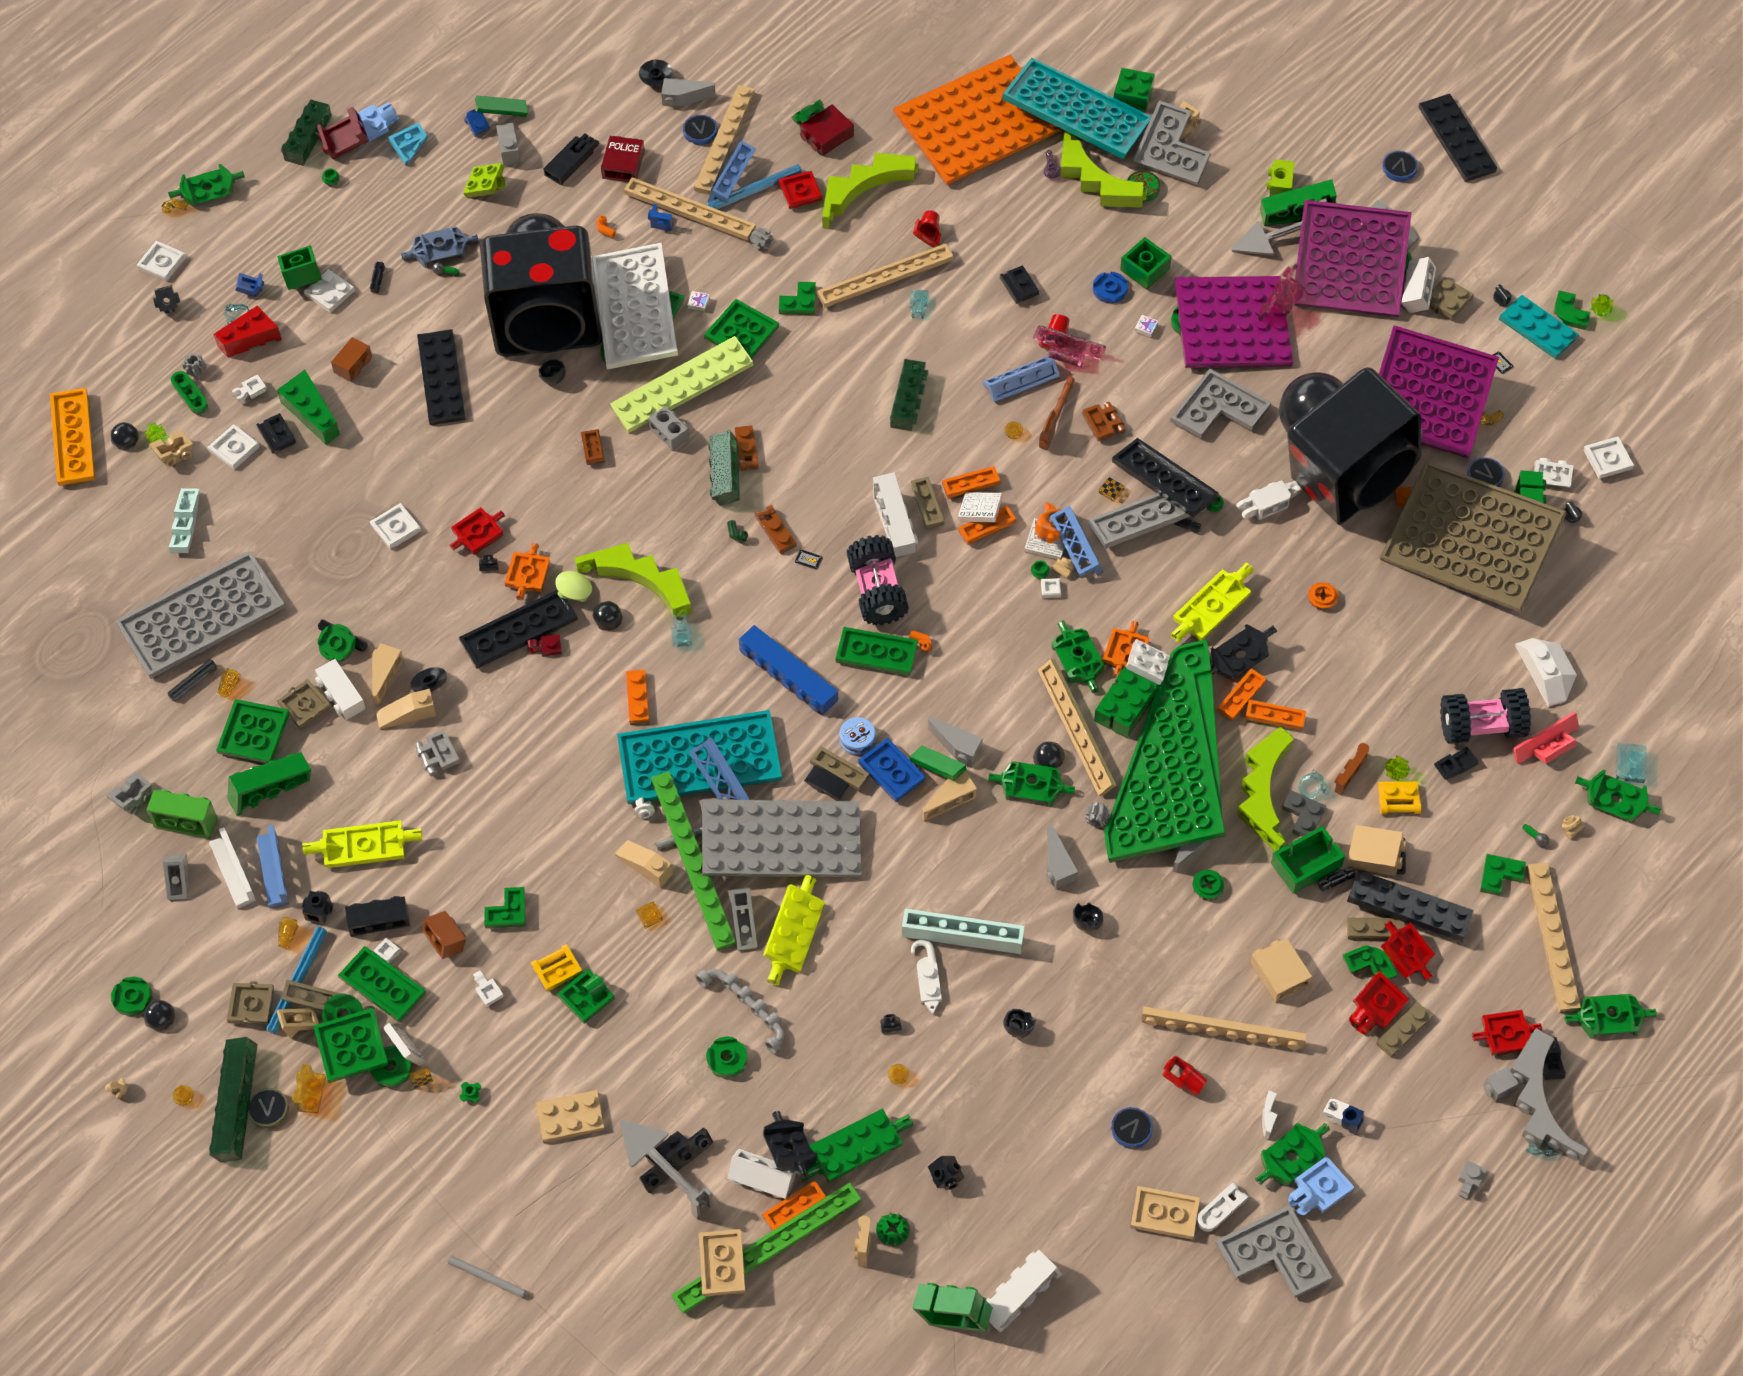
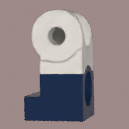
(1344, 1115)

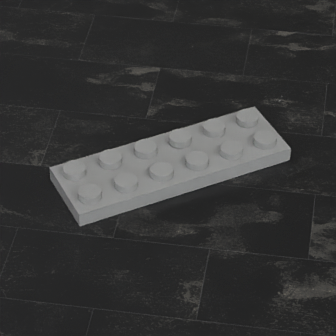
(1135, 520)

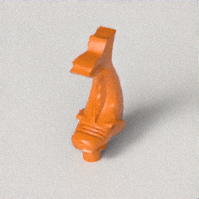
(1044, 528)

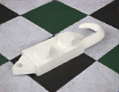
(928, 976)

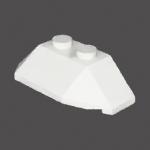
(1548, 668)

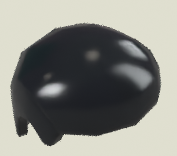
(552, 371)
(124, 435)
(607, 615)
(1049, 754)
(1087, 917)
(159, 1015)
(1018, 1023)

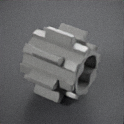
(761, 238)
(194, 365)
(1097, 814)

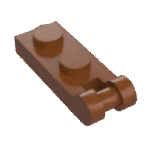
(746, 447)
(775, 529)
(1352, 768)

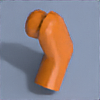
(603, 228)
(923, 639)

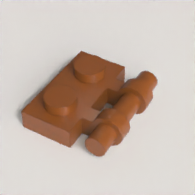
(1098, 422)

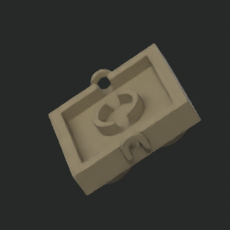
(1449, 298)
(304, 703)
(250, 1003)

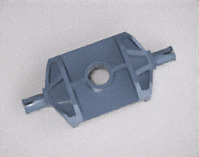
(453, 244)

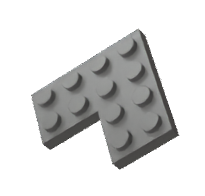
(1162, 147)
(1219, 396)
(1277, 1240)

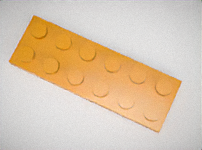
(72, 436)

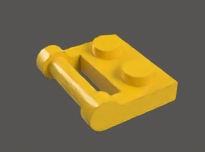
(1399, 793)
(558, 973)

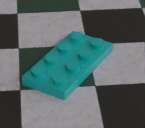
(1538, 326)

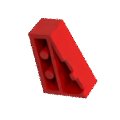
(246, 332)

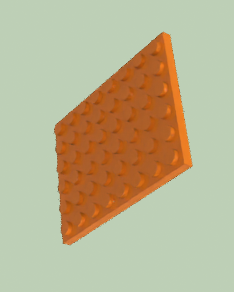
(968, 123)

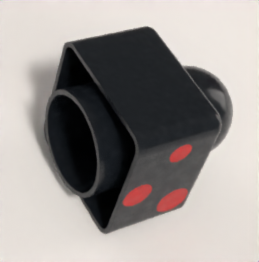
(540, 287)
(1349, 439)

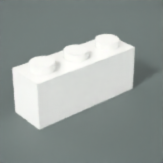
(1418, 285)
(339, 690)
(760, 1174)

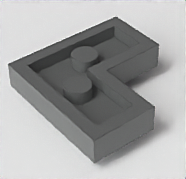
(1308, 810)

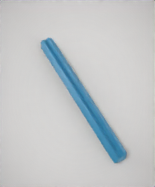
(755, 187)
(299, 974)

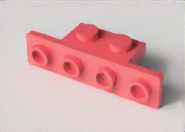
(1549, 742)

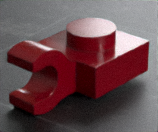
(548, 645)

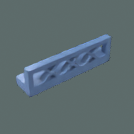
(732, 172)
(1021, 378)
(1083, 541)
(723, 770)
(272, 868)

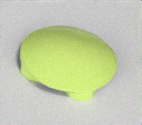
(573, 586)

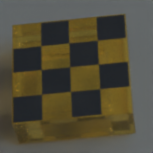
(1111, 489)
(421, 1078)

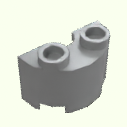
(132, 794)

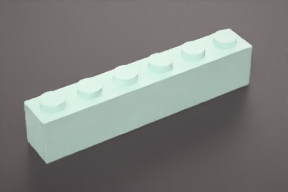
(962, 931)

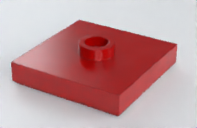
(800, 189)

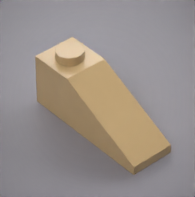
(385, 665)
(408, 709)
(950, 796)
(646, 862)

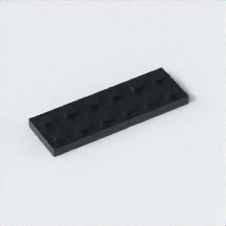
(1457, 137)
(441, 377)
(1165, 477)
(516, 628)
(1410, 905)

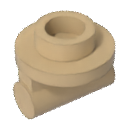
(1063, 567)
(1572, 825)
(118, 1087)

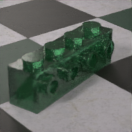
(304, 135)
(908, 395)
(724, 468)

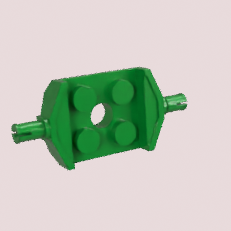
(193, 187)
(1078, 668)
(1045, 789)
(1633, 799)
(1596, 1021)
(1301, 1141)

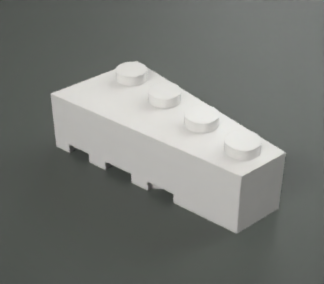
(894, 514)
(1021, 1289)

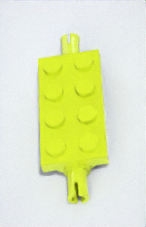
(1212, 604)
(363, 844)
(793, 929)

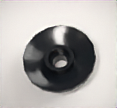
(654, 72)
(429, 679)

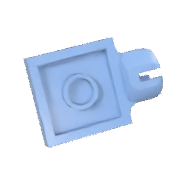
(377, 120)
(1319, 1188)

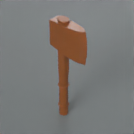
(1049, 428)

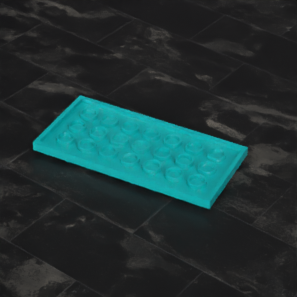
(1077, 108)
(743, 740)

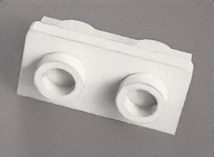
(1555, 474)

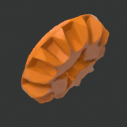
(1330, 593)

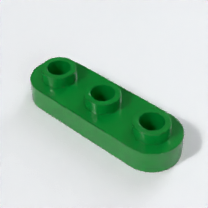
(188, 387)

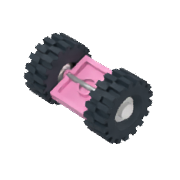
(874, 564)
(1465, 718)

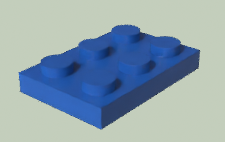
(891, 770)

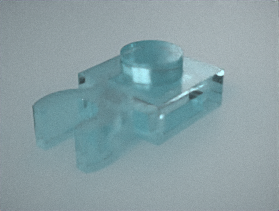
(918, 302)
(681, 633)

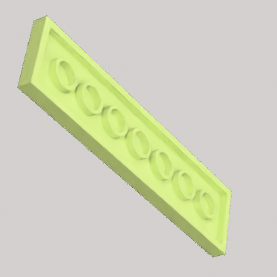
(682, 383)

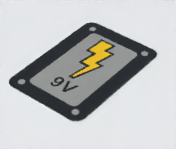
(1503, 364)
(808, 559)

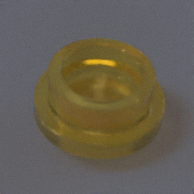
(1013, 430)
(898, 1074)
(183, 1095)

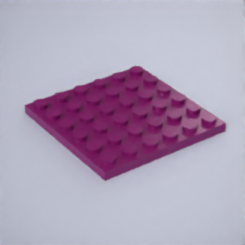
(1352, 257)
(1222, 323)
(1442, 384)

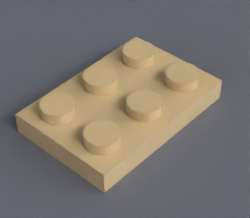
(570, 1116)
(1165, 1212)
(722, 1262)

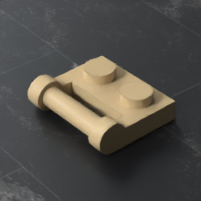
(863, 1243)

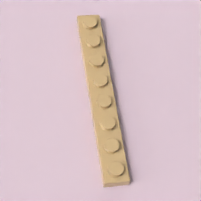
(724, 139)
(689, 209)
(885, 275)
(1076, 727)
(1553, 938)
(1230, 1029)

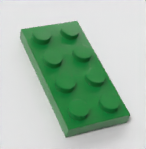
(876, 651)
(382, 984)

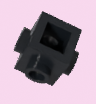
(166, 292)
(317, 907)
(946, 1172)

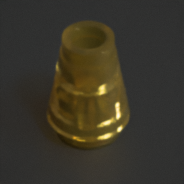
(228, 682)
(287, 931)

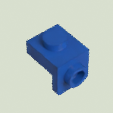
(476, 122)
(660, 220)
(249, 285)

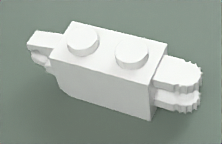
(1269, 499)

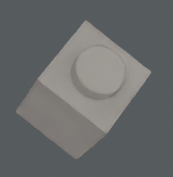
(1500, 1084)

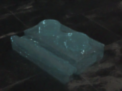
(1631, 762)

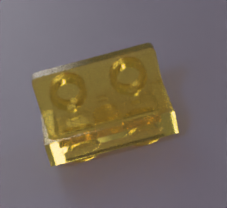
(309, 1090)

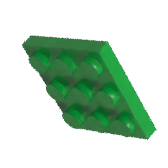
(744, 323)
(253, 731)
(350, 1045)

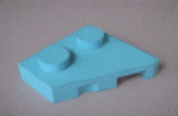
(408, 142)

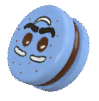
(857, 736)

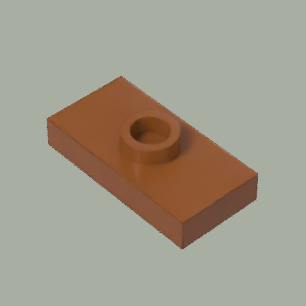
(592, 447)

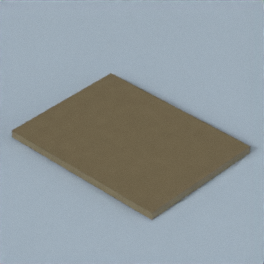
(1473, 536)

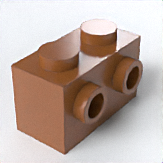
(351, 359)
(444, 934)

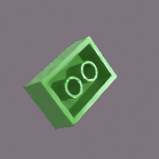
(182, 813)

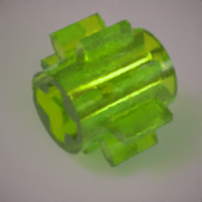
(1602, 305)
(155, 432)
(1397, 768)

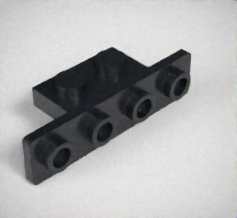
(677, 1152)

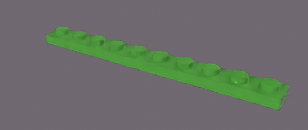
(692, 861)
(778, 1240)

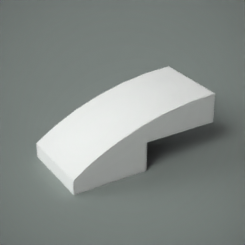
(1269, 1117)

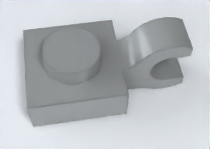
(1471, 1177)

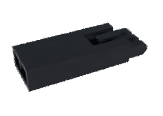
(568, 161)

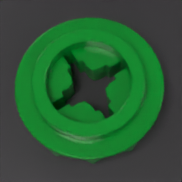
(1210, 877)
(892, 1238)

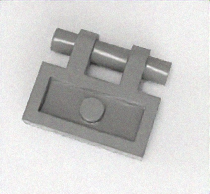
(442, 749)

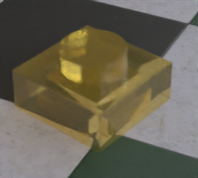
(649, 914)

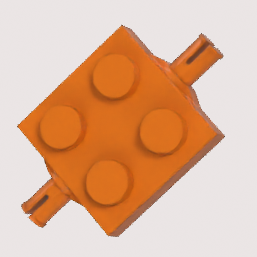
(527, 571)
(1120, 646)

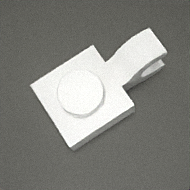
(487, 990)

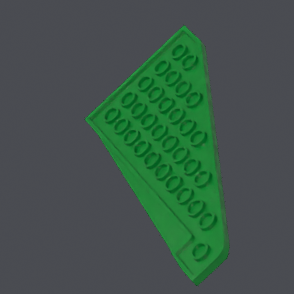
(1174, 775)

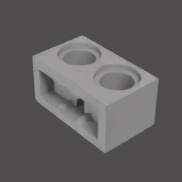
(669, 428)

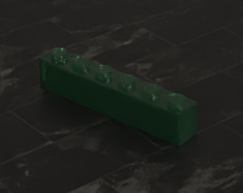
(233, 1099)

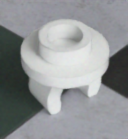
(643, 810)

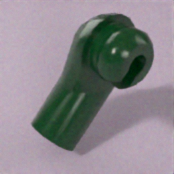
(735, 534)

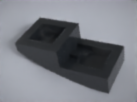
(1456, 764)
(827, 782)
(1553, 1065)

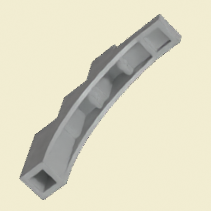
(1542, 1125)

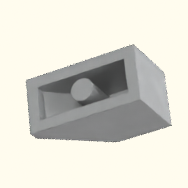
(176, 876)

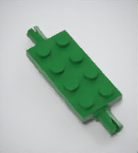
(857, 1145)

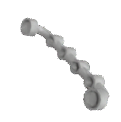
(744, 995)

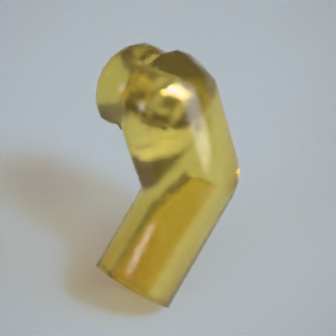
(173, 203)
(1490, 420)

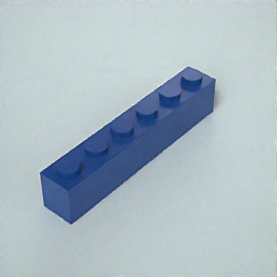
(788, 670)

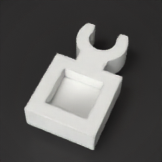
(252, 387)

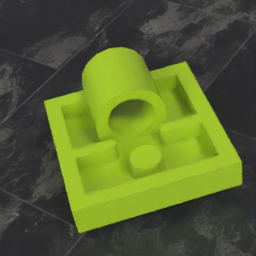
(485, 180)

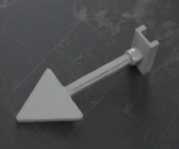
(1257, 242)
(641, 1141)

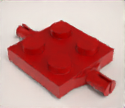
(477, 530)
(1408, 950)
(1505, 1032)

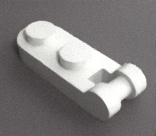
(1221, 1208)

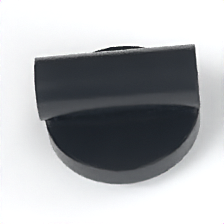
(1501, 295)
(1573, 513)
(488, 562)
(890, 1023)

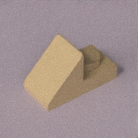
(296, 1020)

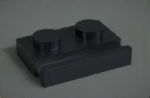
(1019, 284)
(276, 433)

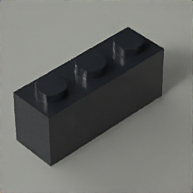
(377, 916)

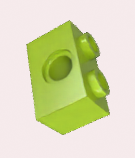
(1281, 177)

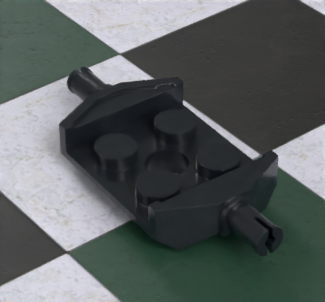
(1248, 640)
(789, 1135)

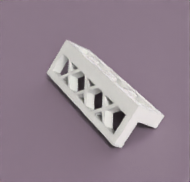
(232, 870)

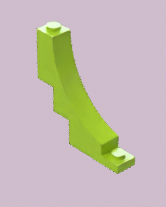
(885, 169)
(1112, 190)
(620, 563)
(1258, 809)

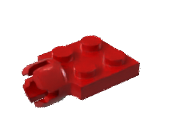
(1377, 1004)

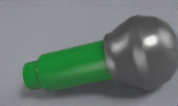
(439, 268)
(1540, 838)

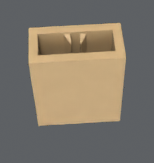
(1376, 850)
(1280, 969)

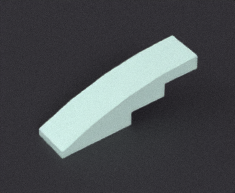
(184, 521)

